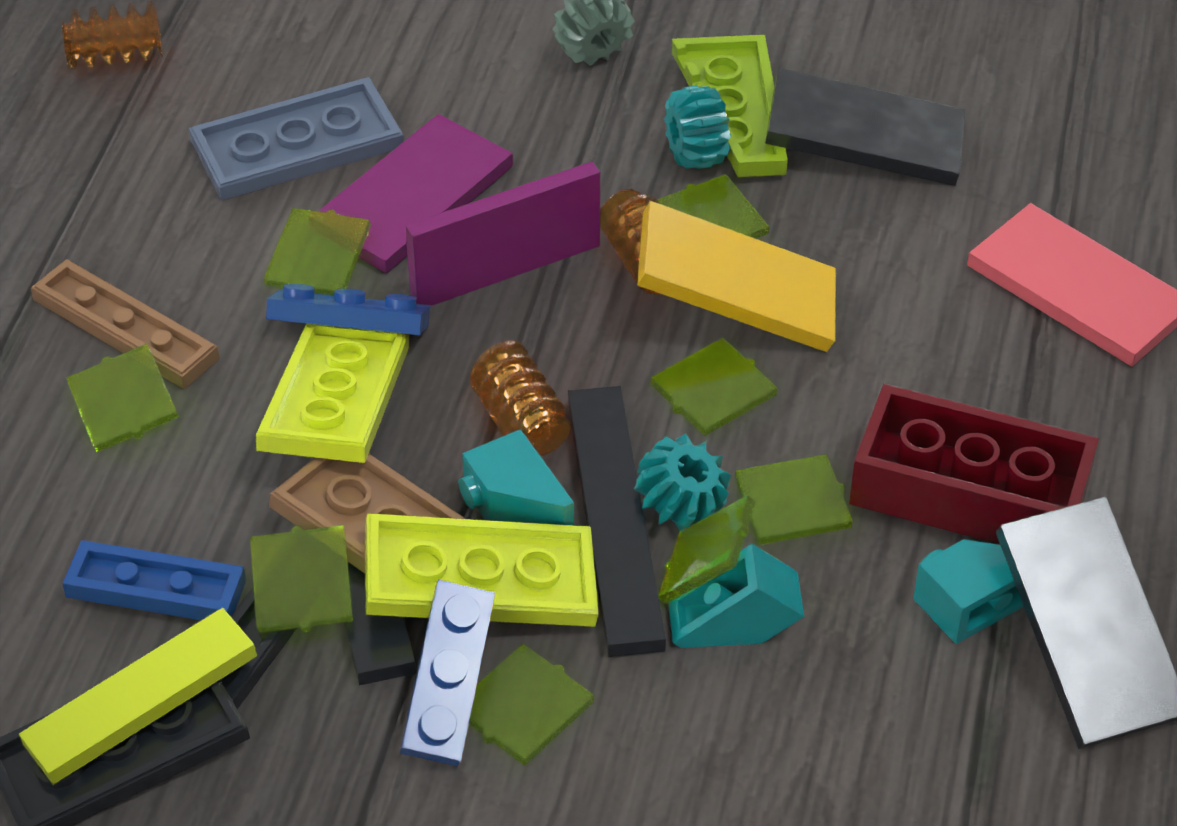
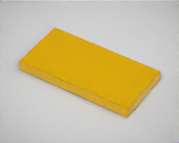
(737, 276)

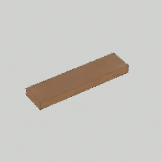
(124, 322)

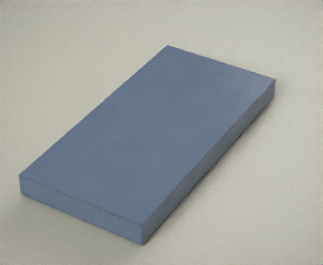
(295, 138)

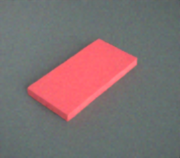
(1078, 283)

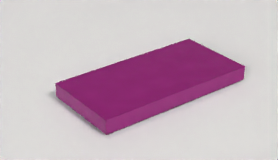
(420, 178)
(504, 235)

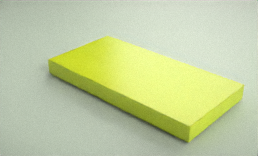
(333, 393)
(532, 567)

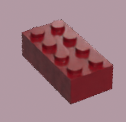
(965, 464)

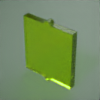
(720, 204)
(317, 250)
(713, 386)
(122, 397)
(794, 499)
(707, 549)
(301, 579)
(526, 704)

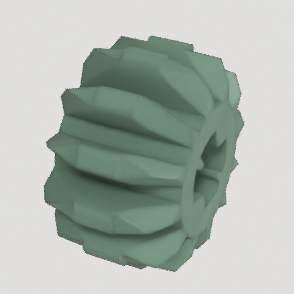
(592, 28)

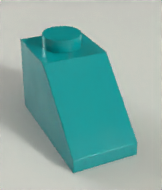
(513, 483)
(966, 588)
(739, 605)

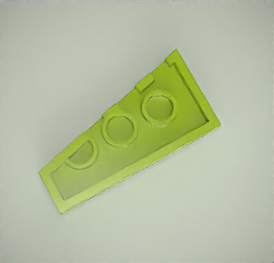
(744, 79)

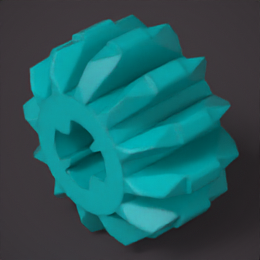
(697, 127)
(682, 481)

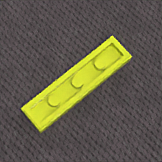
(137, 695)

